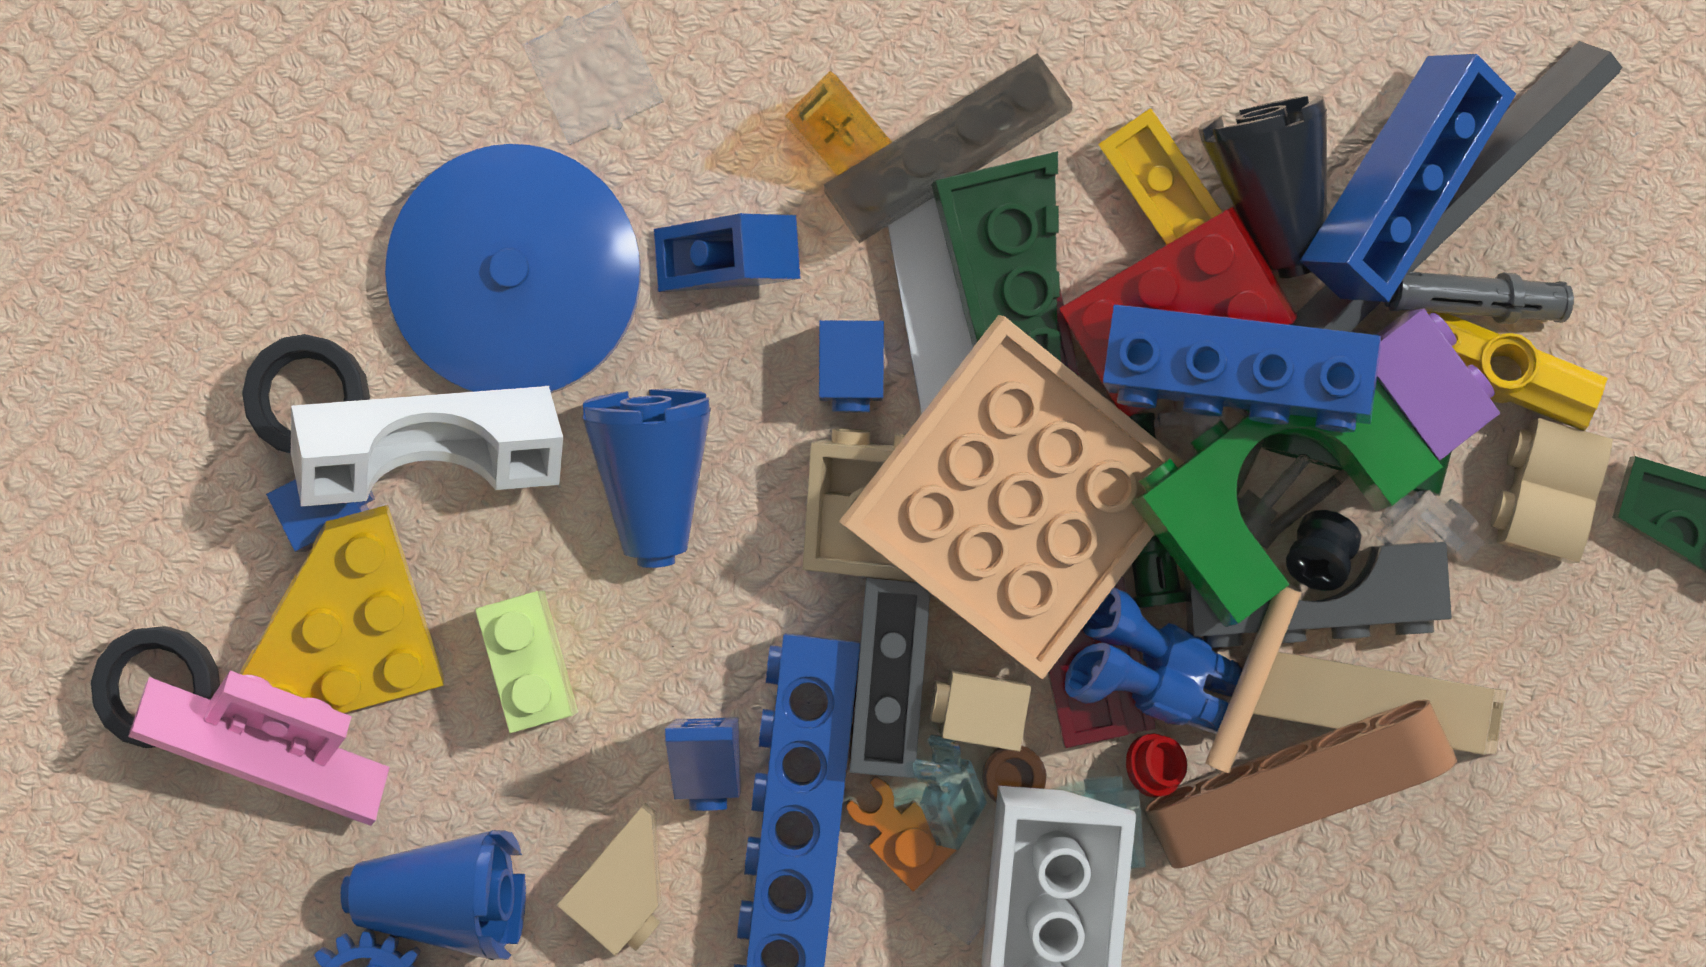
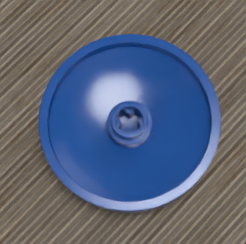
(513, 270)

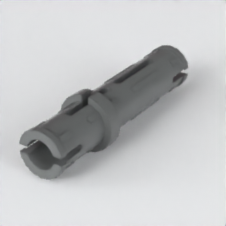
(1501, 297)

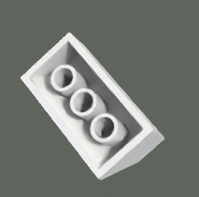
(1057, 880)

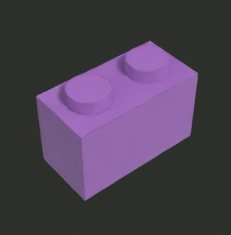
(1432, 383)

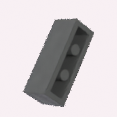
(890, 678)

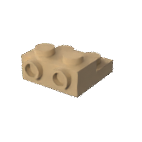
(837, 477)

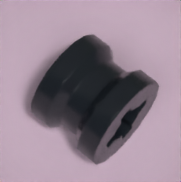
(1323, 550)

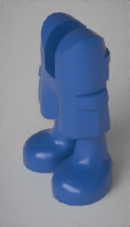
(1175, 671)

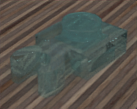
(951, 792)

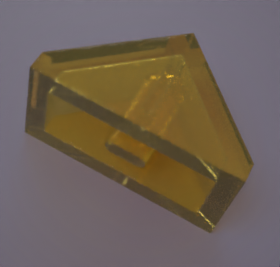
(835, 126)

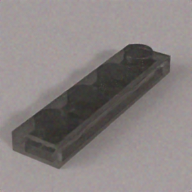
(948, 145)

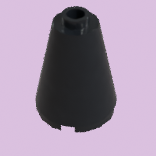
(1275, 175)

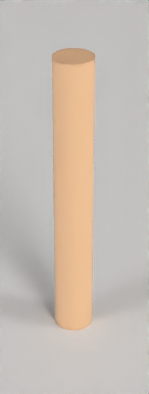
(1252, 679)

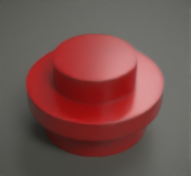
(1156, 765)

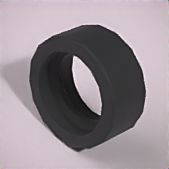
(278, 355)
(120, 651)

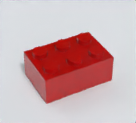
(1202, 273)

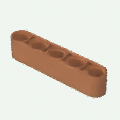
(1301, 784)

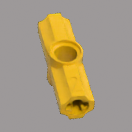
(1546, 382)

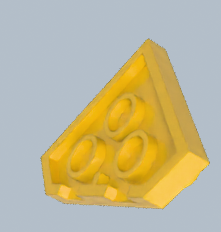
(350, 621)

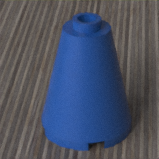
(650, 466)
(444, 894)

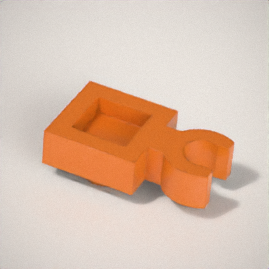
(904, 837)

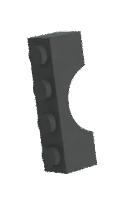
(1396, 586)

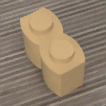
(1551, 490)

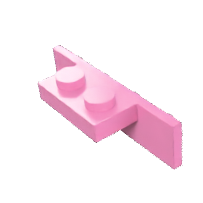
(266, 740)

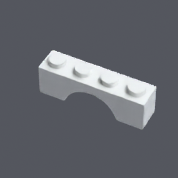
(499, 434)

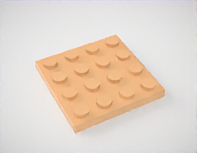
(1014, 497)

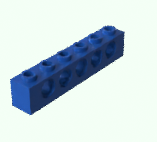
(834, 668)

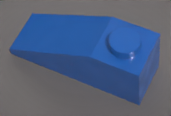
(704, 761)

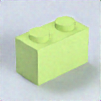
(526, 661)

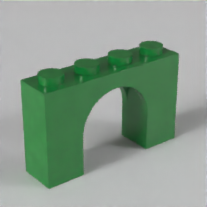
(1198, 512)

